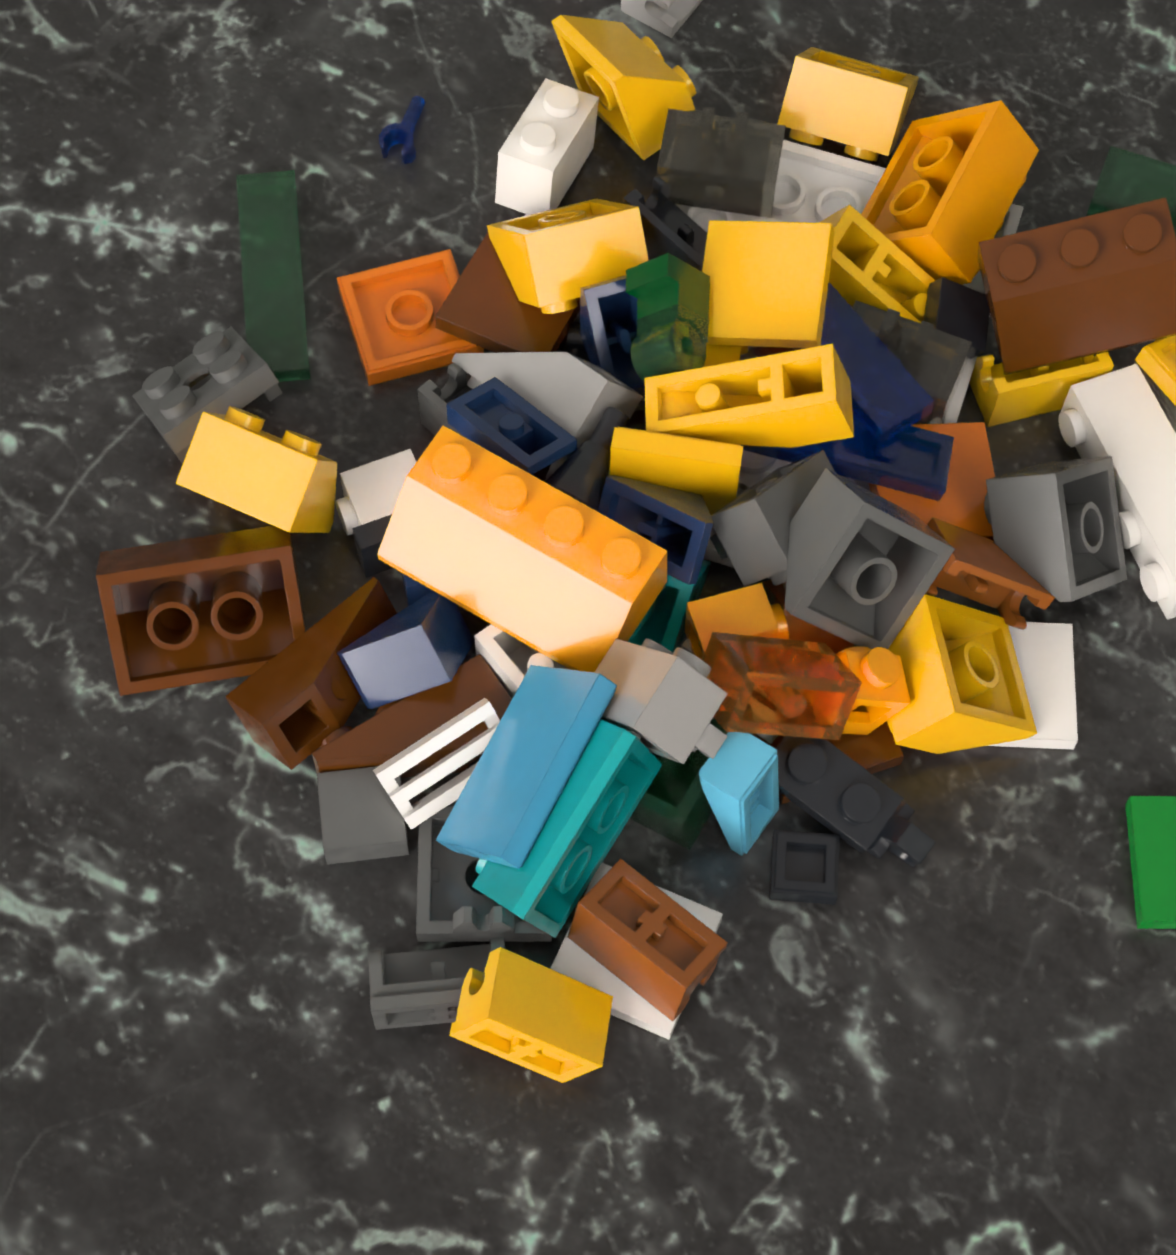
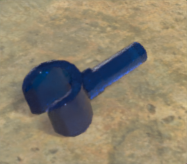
(403, 132)

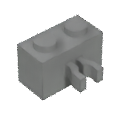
(663, 698)

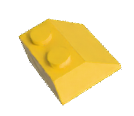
(626, 76)
(846, 103)
(567, 249)
(260, 473)
(959, 680)

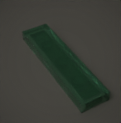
(273, 272)

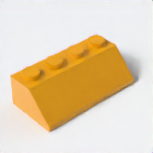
(521, 553)

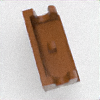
(986, 574)
(645, 939)

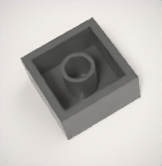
(359, 817)

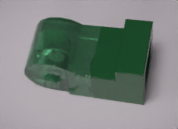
(669, 316)

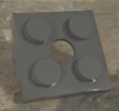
(236, 380)
(449, 907)

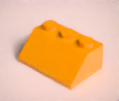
(952, 187)

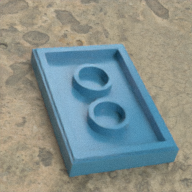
(526, 764)

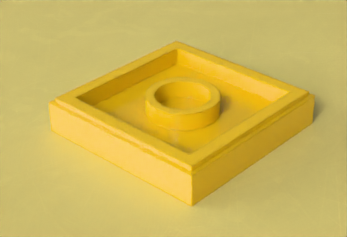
(767, 282)
(678, 463)

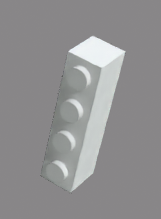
(1124, 420)

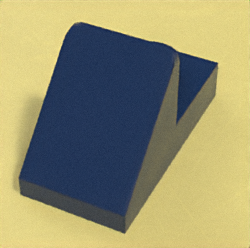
(509, 426)

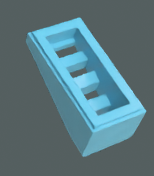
(742, 788)

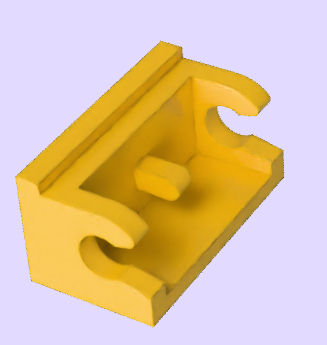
(1030, 391)
(533, 1017)

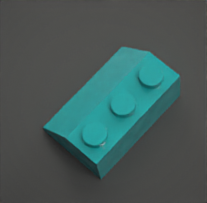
(578, 832)

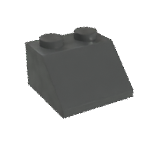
(1060, 524)
(858, 562)

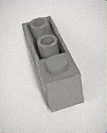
(556, 384)

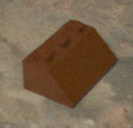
(1081, 286)
(199, 607)

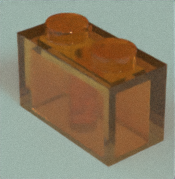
(780, 686)

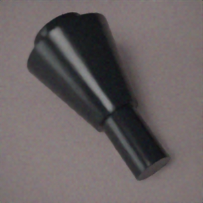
(588, 466)

